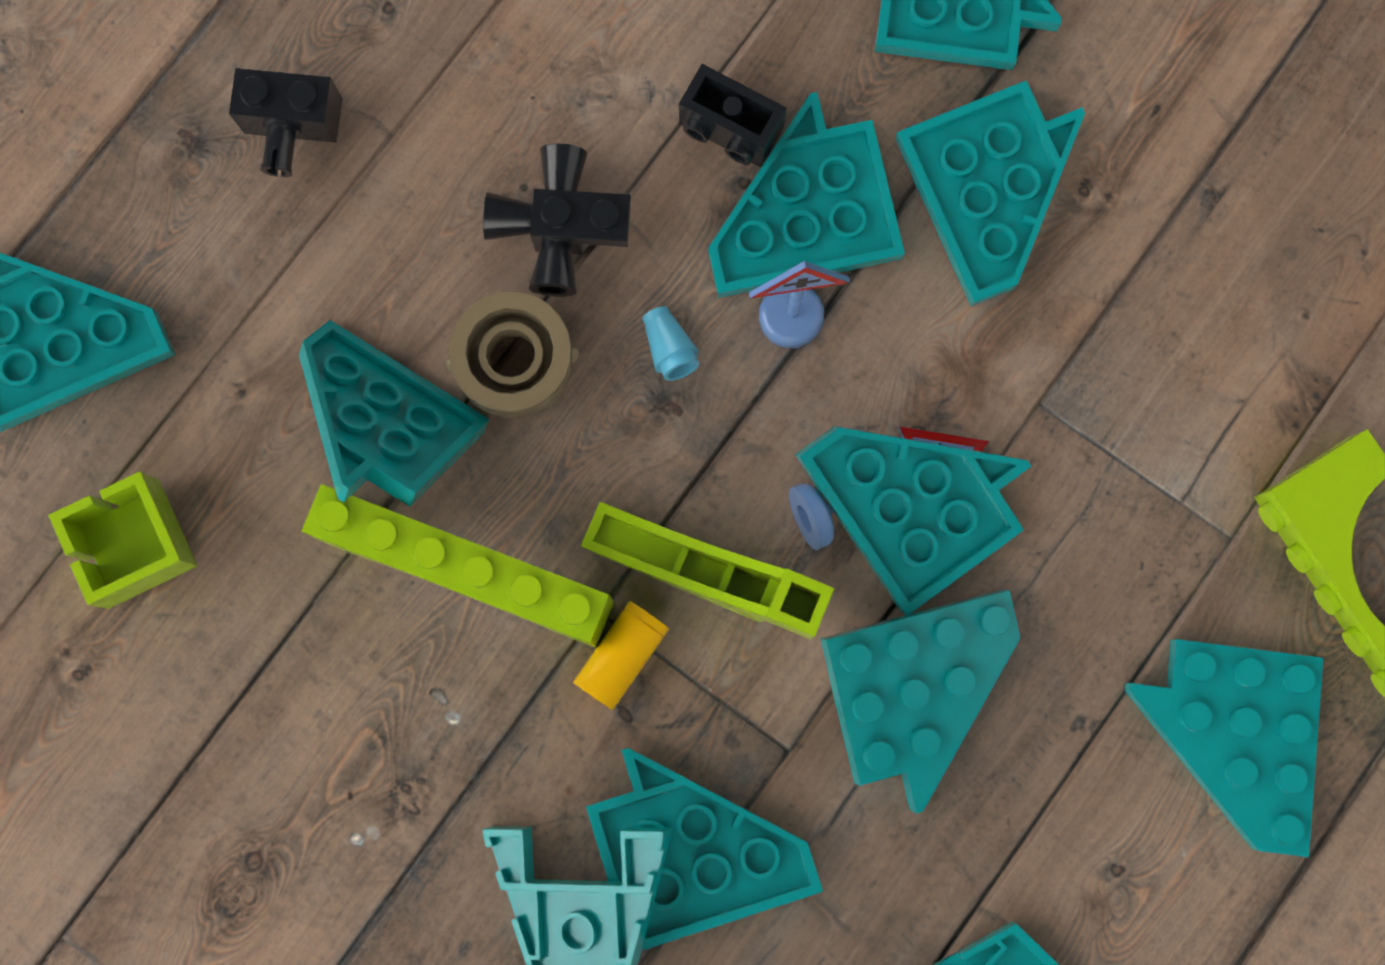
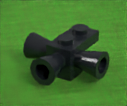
(559, 219)

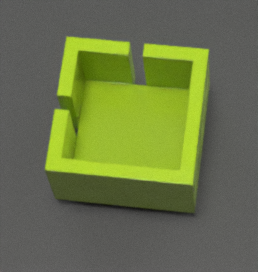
(132, 544)

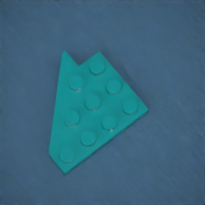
(989, 182)
(66, 340)
(382, 417)
(916, 686)
(1245, 734)
(718, 858)

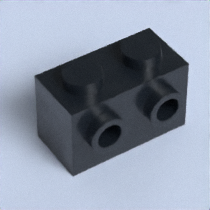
(731, 116)

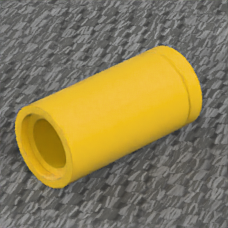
(621, 655)

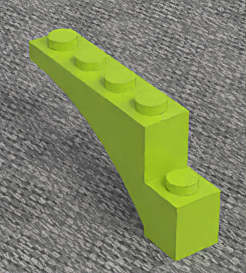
(709, 572)

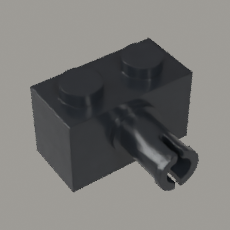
(284, 110)

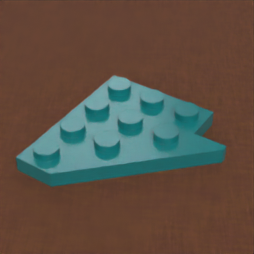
(961, 30)
(812, 201)
(914, 506)

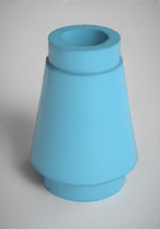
(669, 345)

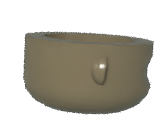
(498, 319)

